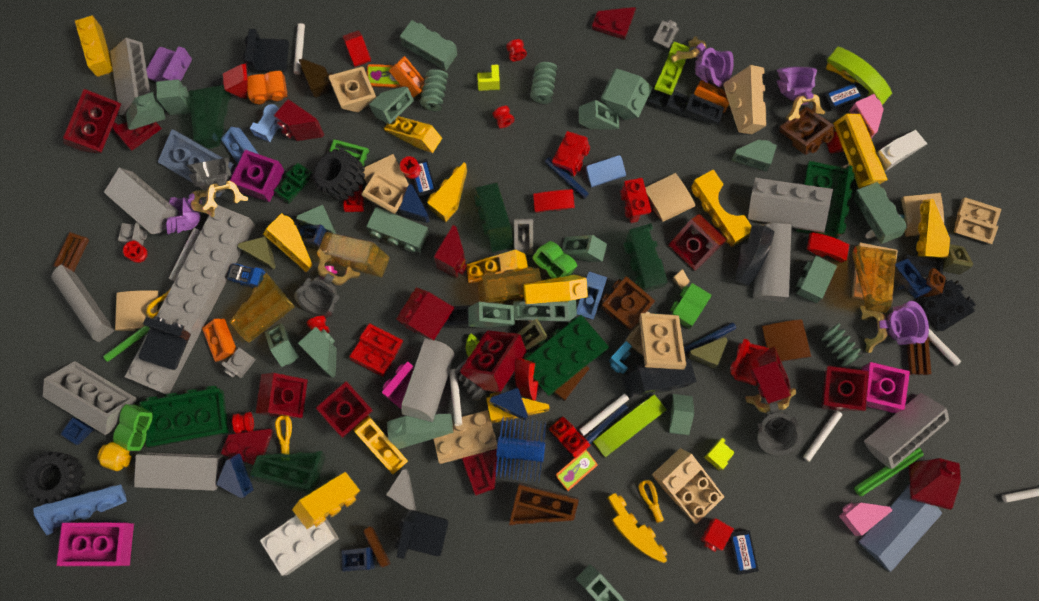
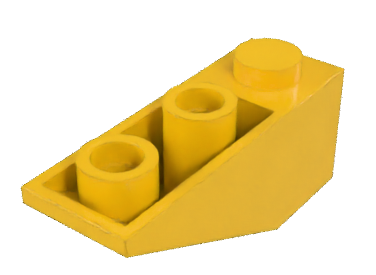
(415, 133)
(447, 198)
(933, 235)
(509, 260)

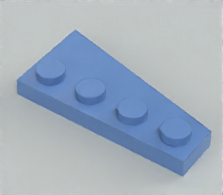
(67, 510)

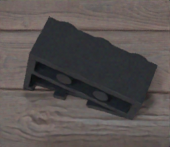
(652, 380)

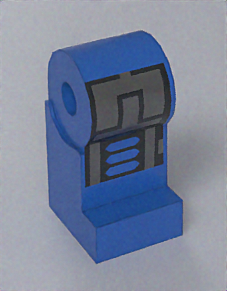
(245, 275)

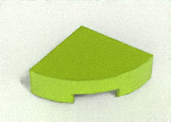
(471, 343)

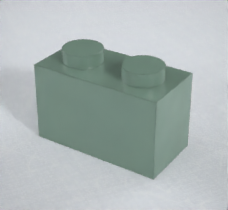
(173, 97)
(816, 279)

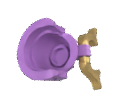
(710, 64)
(797, 85)
(189, 212)
(905, 325)

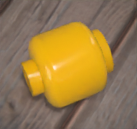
(114, 457)

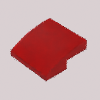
(376, 350)

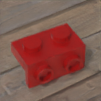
(571, 152)
(635, 198)
(746, 355)

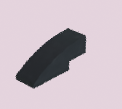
(754, 254)

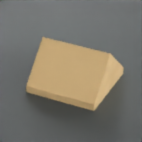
(352, 89)
(384, 192)

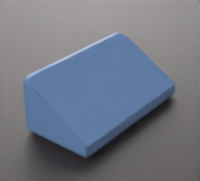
(237, 143)
(605, 171)

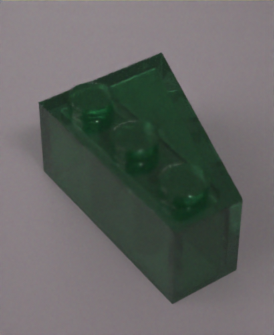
(208, 114)
(495, 217)
(645, 258)
(290, 471)

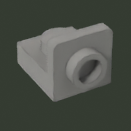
(666, 33)
(132, 232)
(238, 363)

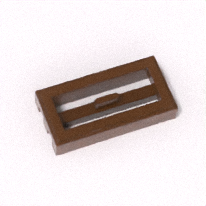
(74, 253)
(926, 358)
(377, 547)

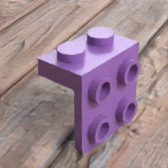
(168, 64)

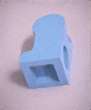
(267, 125)

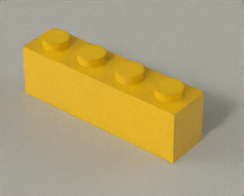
(859, 150)

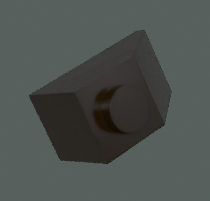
(316, 77)

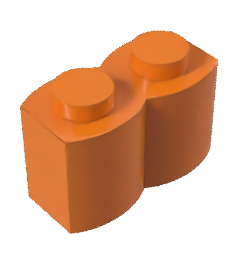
(266, 87)

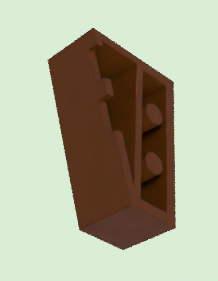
(542, 505)

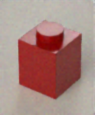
(716, 535)

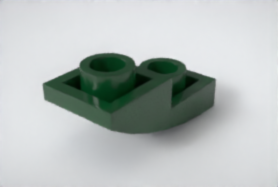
(295, 181)

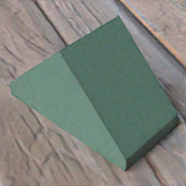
(315, 217)
(681, 414)

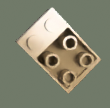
(688, 485)

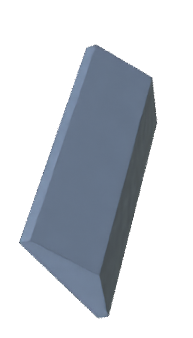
(183, 151)
(899, 530)

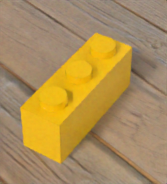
(94, 46)
(326, 501)

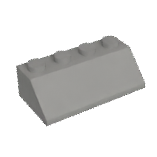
(790, 203)
(87, 396)

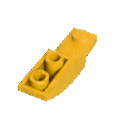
(641, 537)

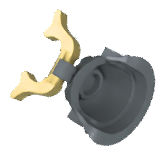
(213, 178)
(320, 293)
(778, 431)

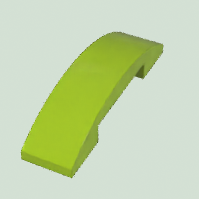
(671, 70)
(861, 72)
(629, 425)

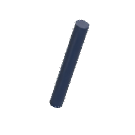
(567, 178)
(709, 338)
(607, 423)

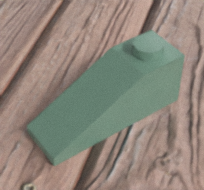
(545, 311)
(410, 430)
(597, 585)

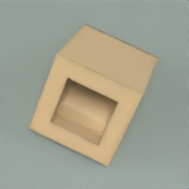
(681, 279)

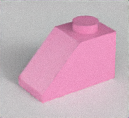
(871, 112)
(863, 516)

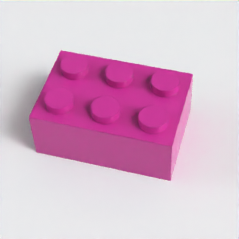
(95, 544)

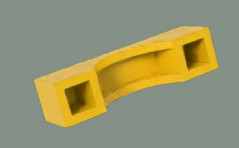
(733, 227)

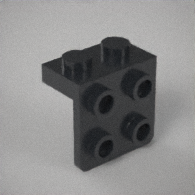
(265, 54)
(949, 306)
(164, 343)
(422, 534)

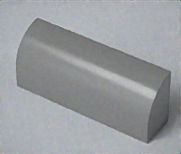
(129, 72)
(140, 201)
(773, 278)
(82, 303)
(428, 380)
(907, 430)
(177, 471)

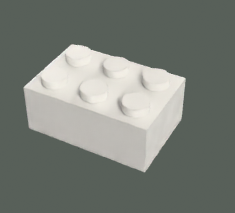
(295, 545)

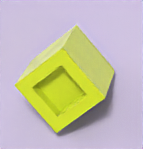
(489, 80)
(719, 455)

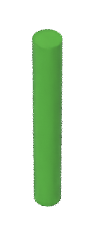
(126, 343)

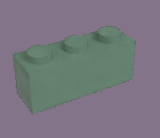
(428, 45)
(879, 212)
(397, 230)

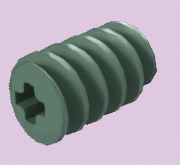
(543, 82)
(433, 90)
(841, 345)

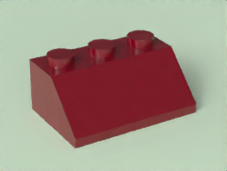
(91, 122)
(494, 360)

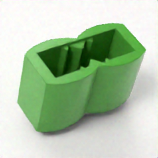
(554, 260)
(691, 305)
(132, 427)

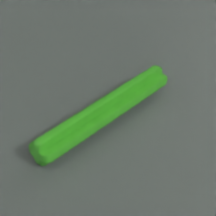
(886, 473)

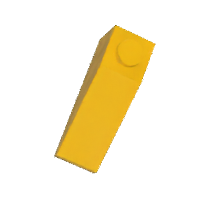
(287, 238)
(556, 289)
(532, 407)
(380, 444)

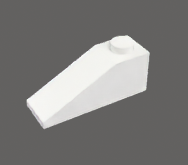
(900, 149)

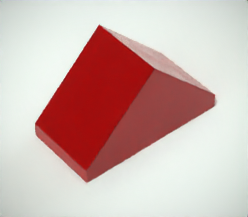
(357, 48)
(236, 81)

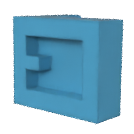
(622, 354)

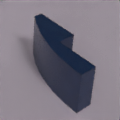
(76, 431)

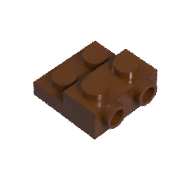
(808, 131)
(626, 302)

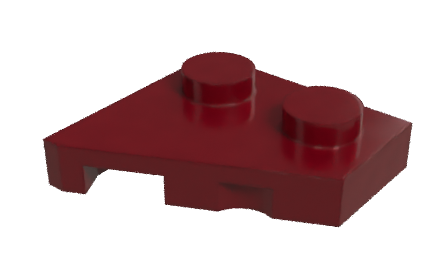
(614, 21)
(137, 136)
(248, 444)
(482, 471)

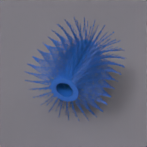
(519, 449)

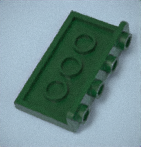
(839, 180)
(565, 354)
(186, 416)

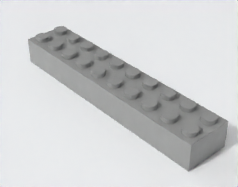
(196, 290)

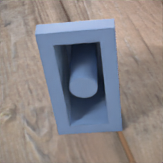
(588, 305)

